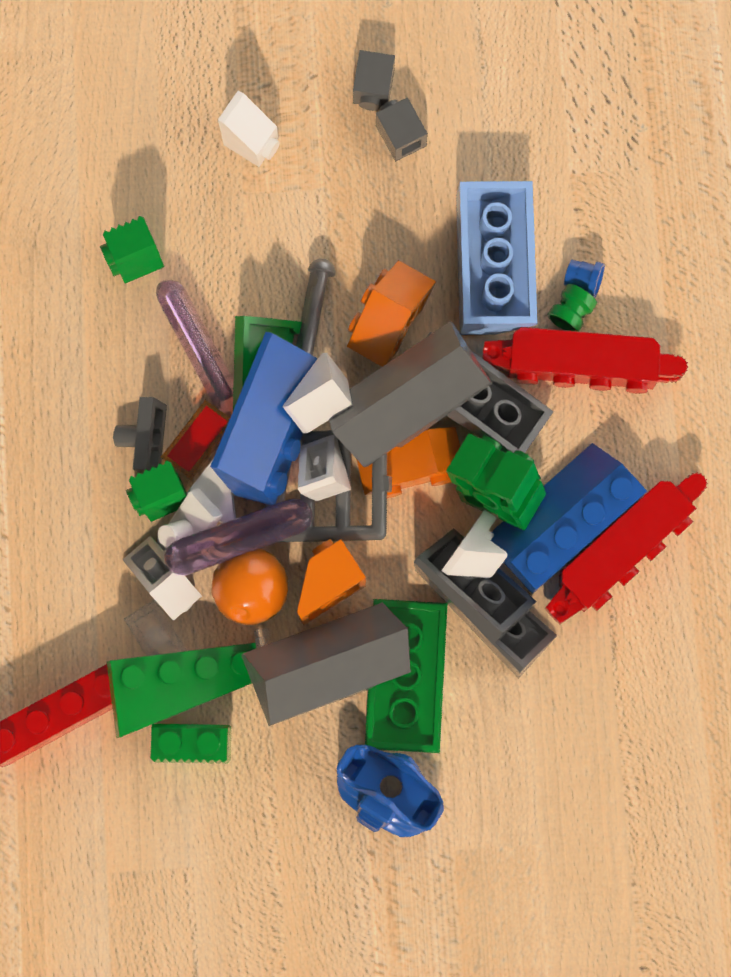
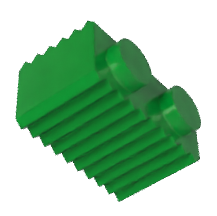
(131, 250)
(156, 491)
(190, 743)

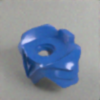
(405, 815)

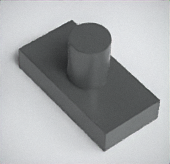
(146, 436)

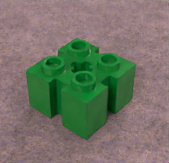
(497, 480)

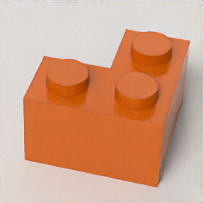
(389, 312)

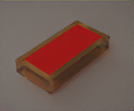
(197, 440)

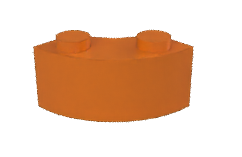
(418, 461)

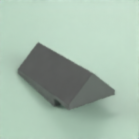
(409, 395)
(503, 412)
(490, 606)
(328, 662)

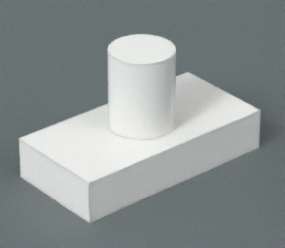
(193, 516)

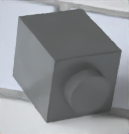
(373, 79)
(401, 128)

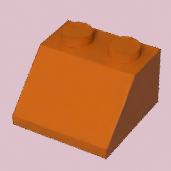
(329, 580)

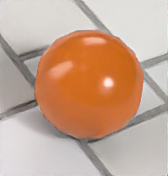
(250, 587)

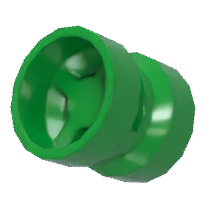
(573, 307)

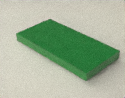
(408, 709)

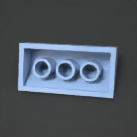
(496, 256)

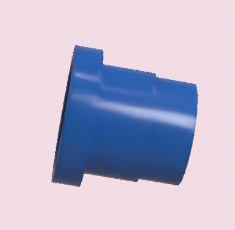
(585, 275)

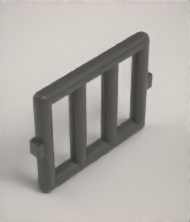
(342, 530)

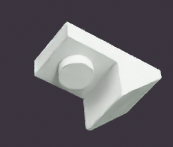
(476, 553)

